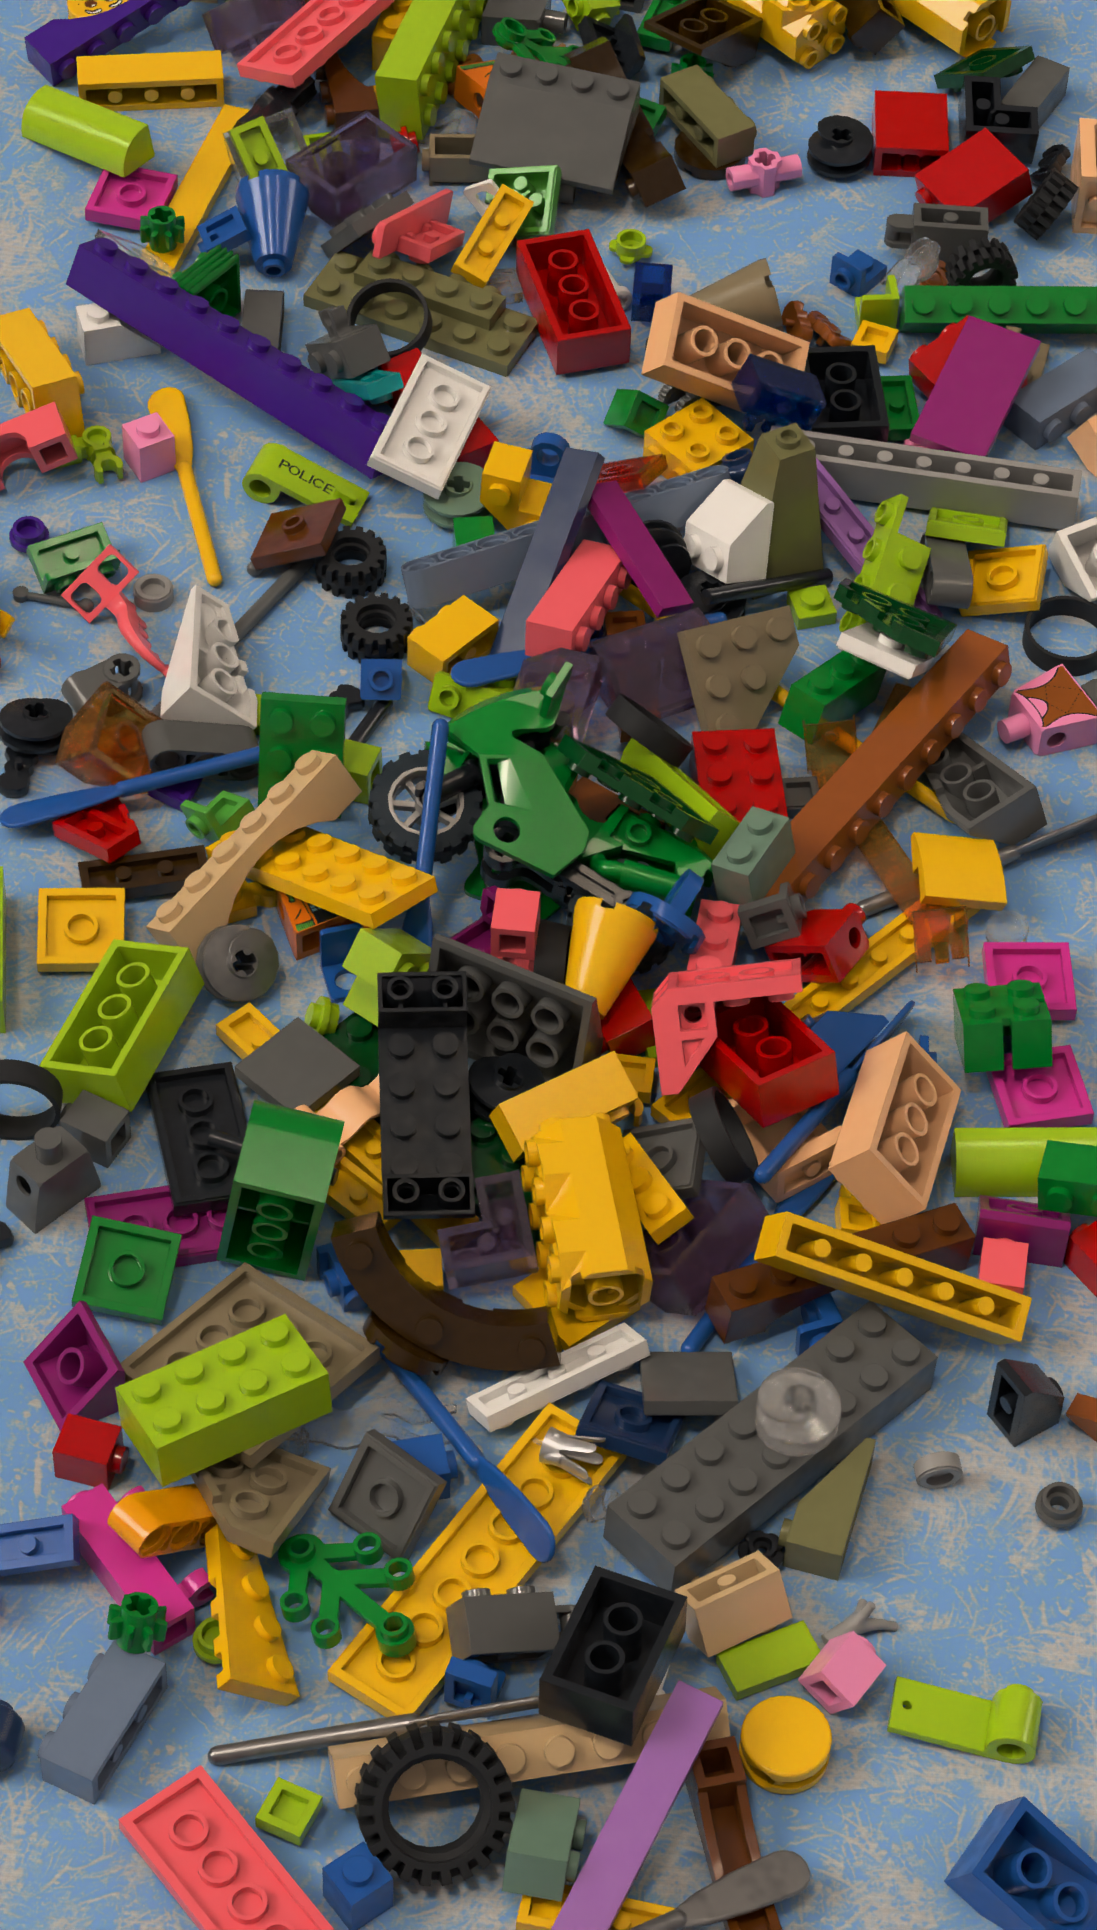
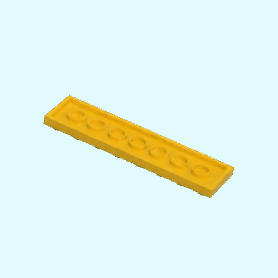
(469, 1554)

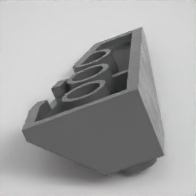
(985, 793)

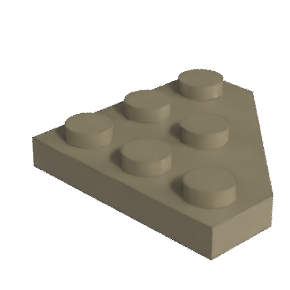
(738, 666)
(261, 1503)

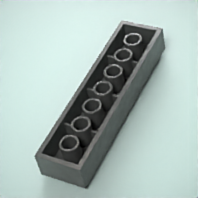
(732, 1483)

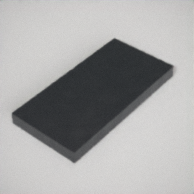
(184, 1112)

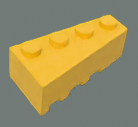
(38, 369)

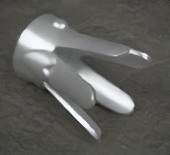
(560, 1447)

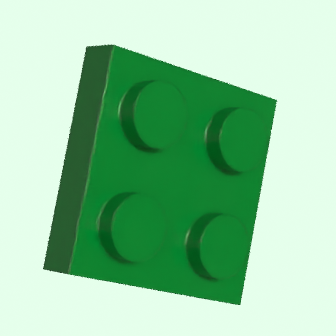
(127, 1270)

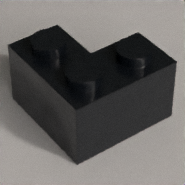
(1012, 125)

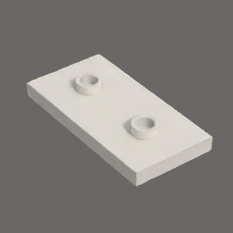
(429, 426)
(884, 651)

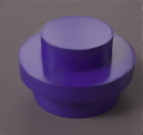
(26, 532)

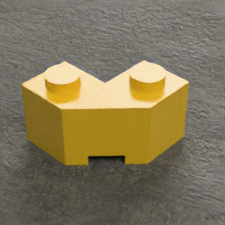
(508, 488)

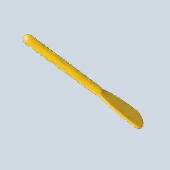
(172, 408)

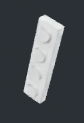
(579, 1369)

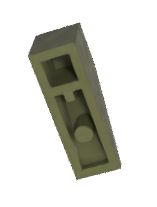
(826, 1517)

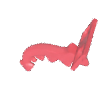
(113, 598)

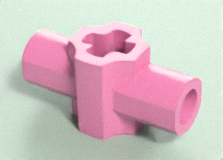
(763, 172)

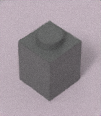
(98, 1126)

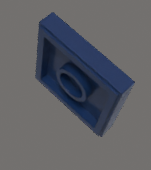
(619, 1417)

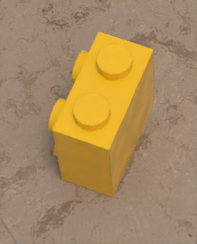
(694, 438)

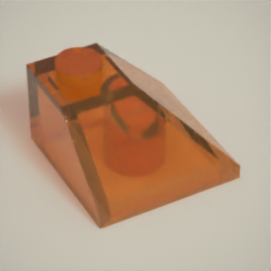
(105, 739)

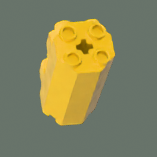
(959, 24)
(800, 28)
(586, 1218)

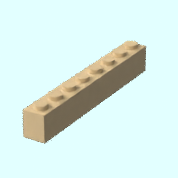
(525, 1745)

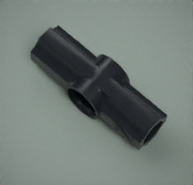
(280, 98)

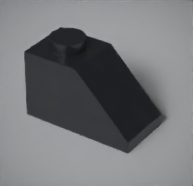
(1023, 1400)

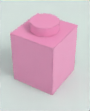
(149, 447)
(842, 1672)

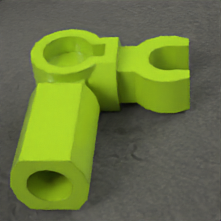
(98, 449)

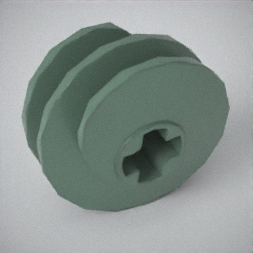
(458, 498)

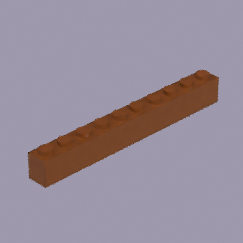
(892, 759)

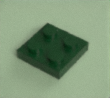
(985, 62)

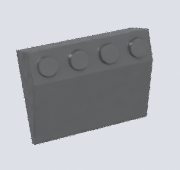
(556, 117)
(521, 1011)

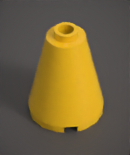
(606, 949)

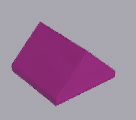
(1025, 1223)
(76, 1368)

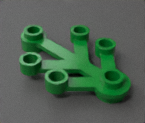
(514, 36)
(308, 1557)

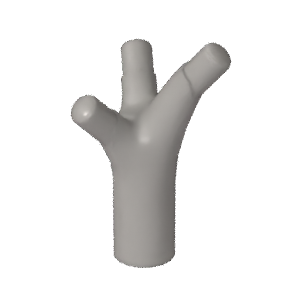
(859, 1622)

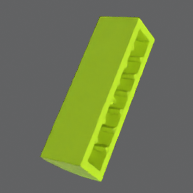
(87, 131)
(687, 790)
(1005, 1159)

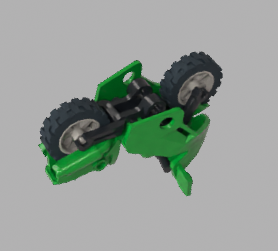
(521, 813)

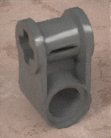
(84, 683)

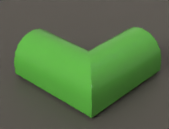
(539, 185)

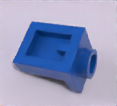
(224, 229)
(856, 273)
(381, 679)
(819, 1319)
(472, 1683)

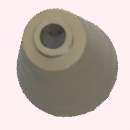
(747, 294)

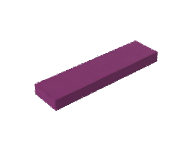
(638, 550)

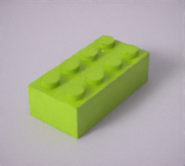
(124, 1021)
(224, 1399)

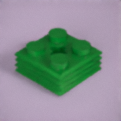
(214, 278)

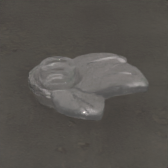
(917, 265)

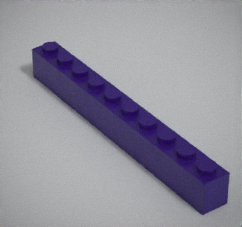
(228, 352)

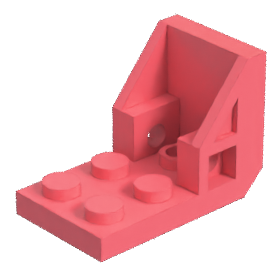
(685, 1043)

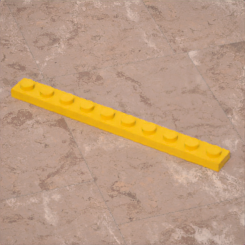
(887, 955)

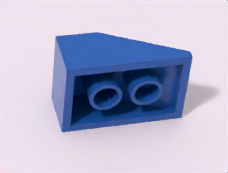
(1026, 1873)

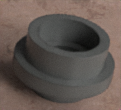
(1059, 1494)

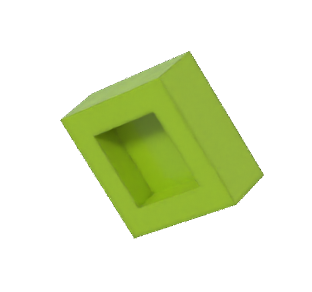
(811, 607)
(289, 1811)

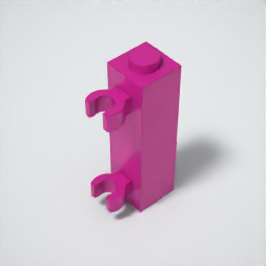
(126, 1572)

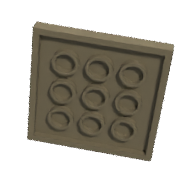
(239, 1304)

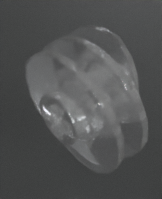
(797, 1412)

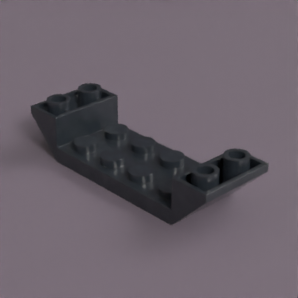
(424, 1095)

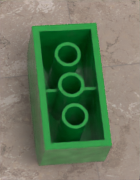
(280, 1189)

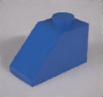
(845, 1032)

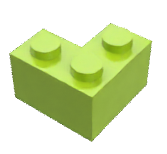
(380, 952)

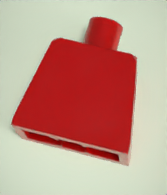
(827, 945)

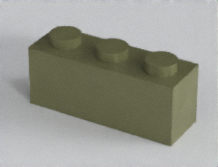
(707, 116)

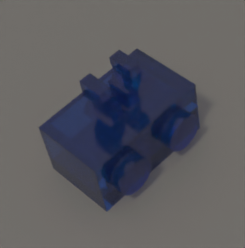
(777, 395)

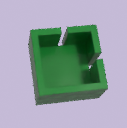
(989, 1013)

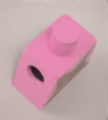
(1050, 714)

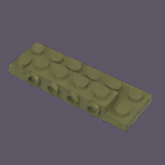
(466, 319)

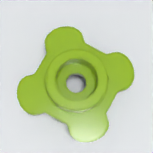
(630, 246)

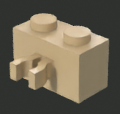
(734, 1603)

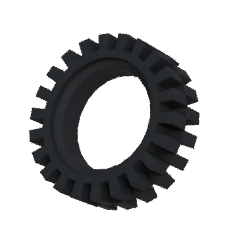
(457, 1856)

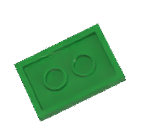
(294, 727)

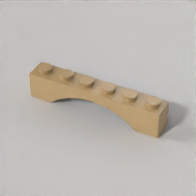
(310, 794)

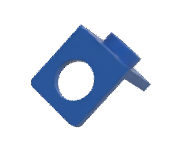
(334, 948)

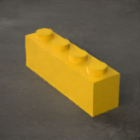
(152, 80)

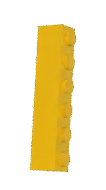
(892, 1278)

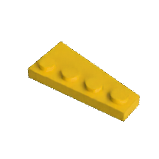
(250, 1634)

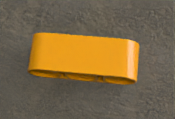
(163, 1520)

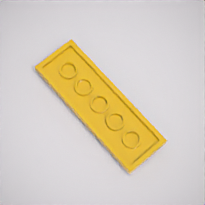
(339, 877)

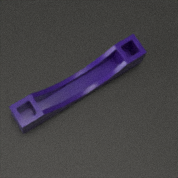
(57, 43)

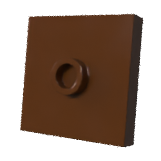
(298, 534)

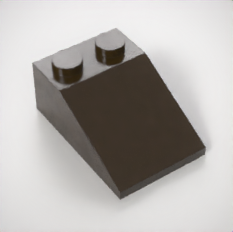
(710, 30)

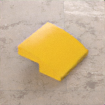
(958, 871)

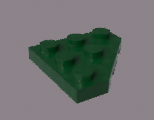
(915, 628)
(638, 790)

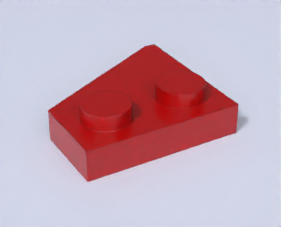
(100, 830)

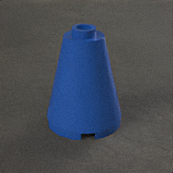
(274, 214)

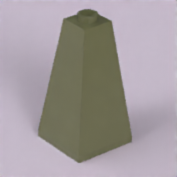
(786, 474)

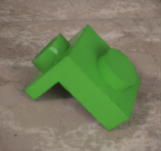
(216, 818)

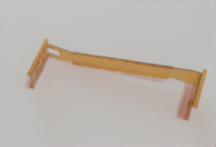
(826, 751)

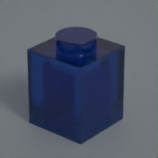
(650, 285)

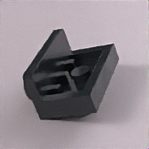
(623, 40)

